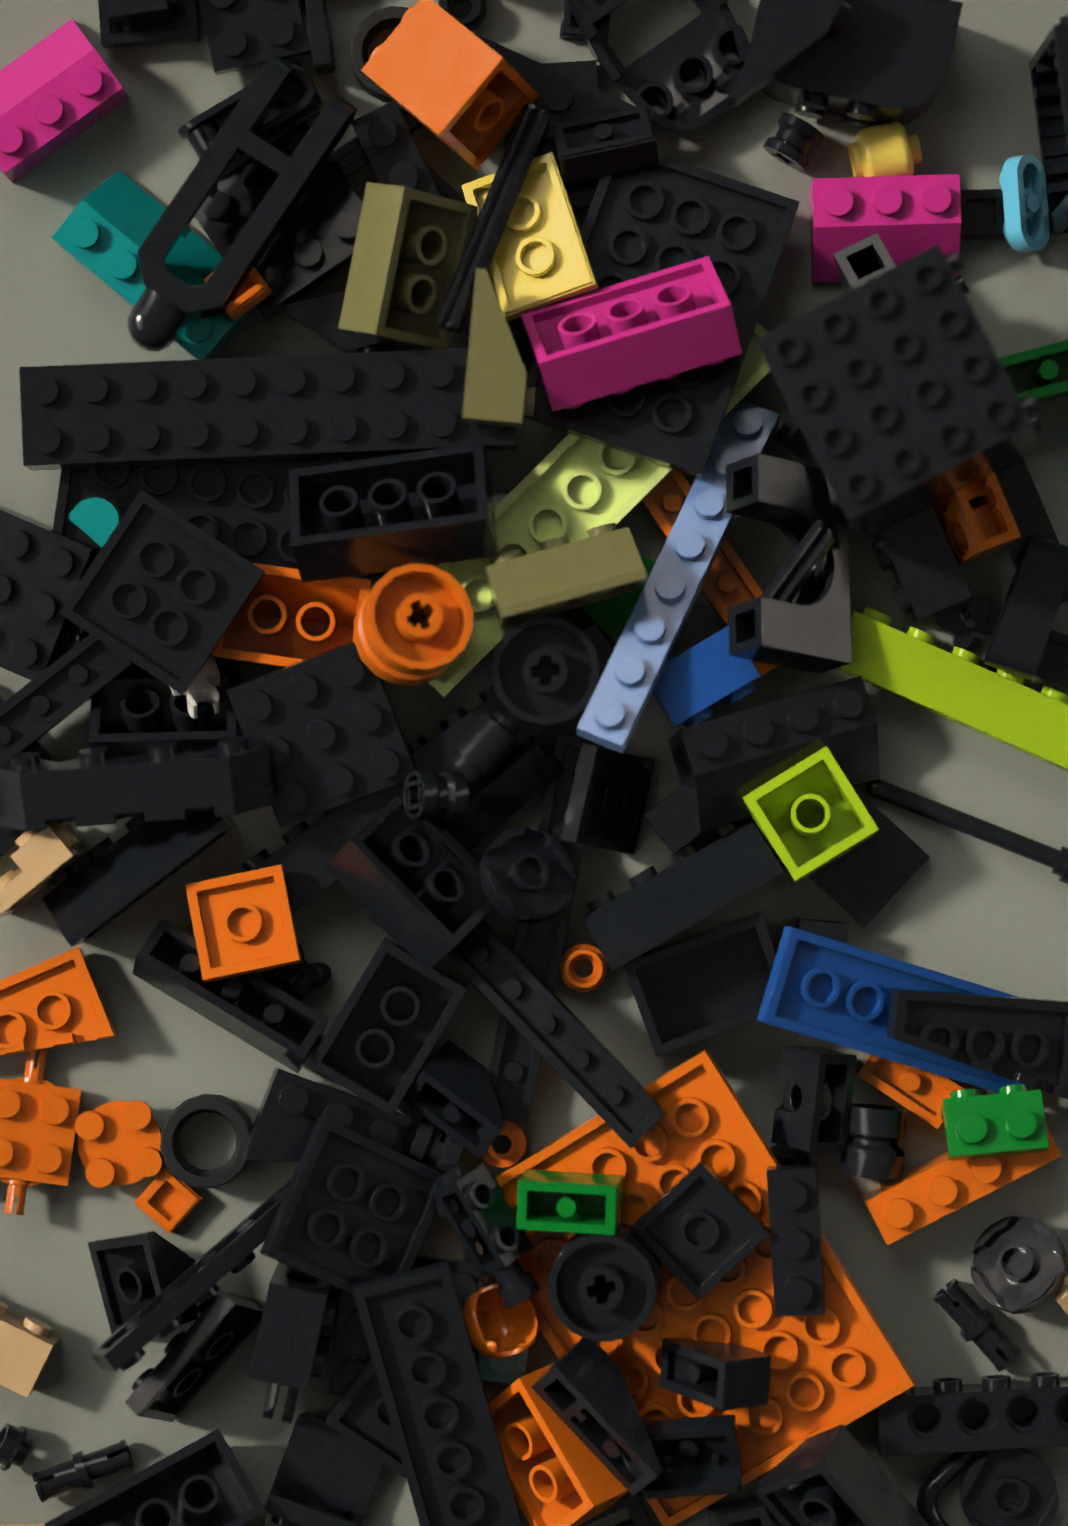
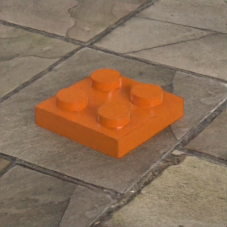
(243, 923)

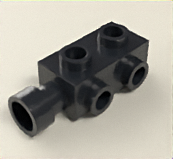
(489, 1220)

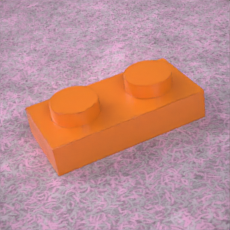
(910, 1087)

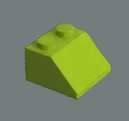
(810, 815)

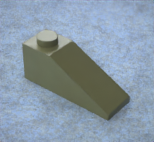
(495, 373)

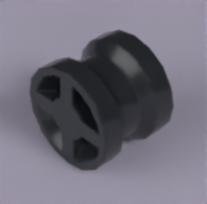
(793, 141)

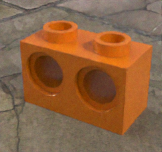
(977, 520)

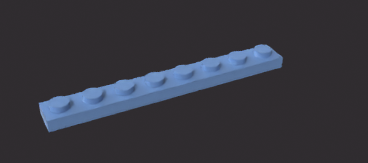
(673, 584)

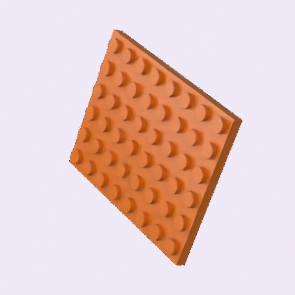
(821, 1365)

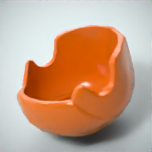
(499, 1330)

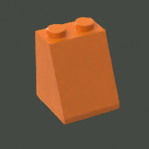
(450, 81)

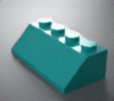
(106, 239)

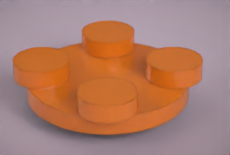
(119, 1143)

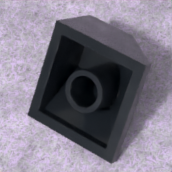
(135, 1271)

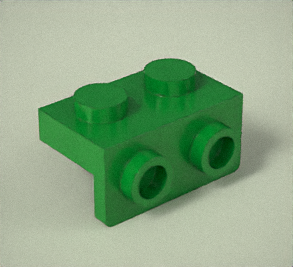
(994, 1123)

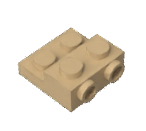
(41, 858)

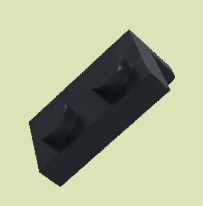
(695, 1456)

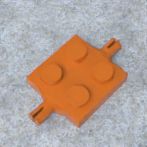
(35, 1131)

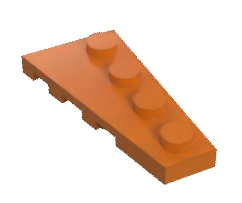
(52, 1006)

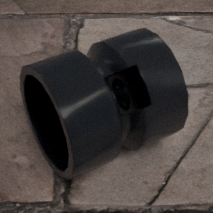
(874, 1142)

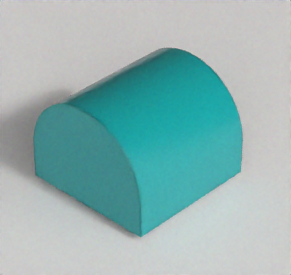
(96, 518)

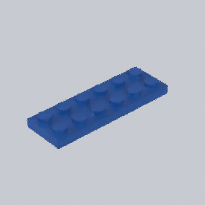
(845, 999)

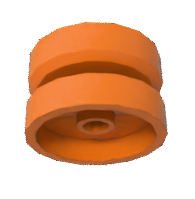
(436, 608)

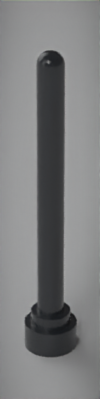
(972, 826)

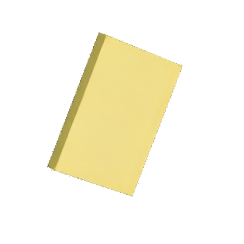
(541, 247)

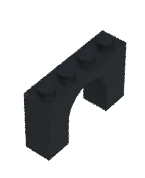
(817, 628)

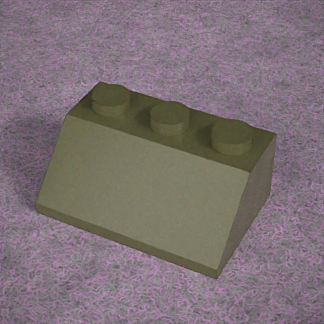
(404, 264)
(565, 574)

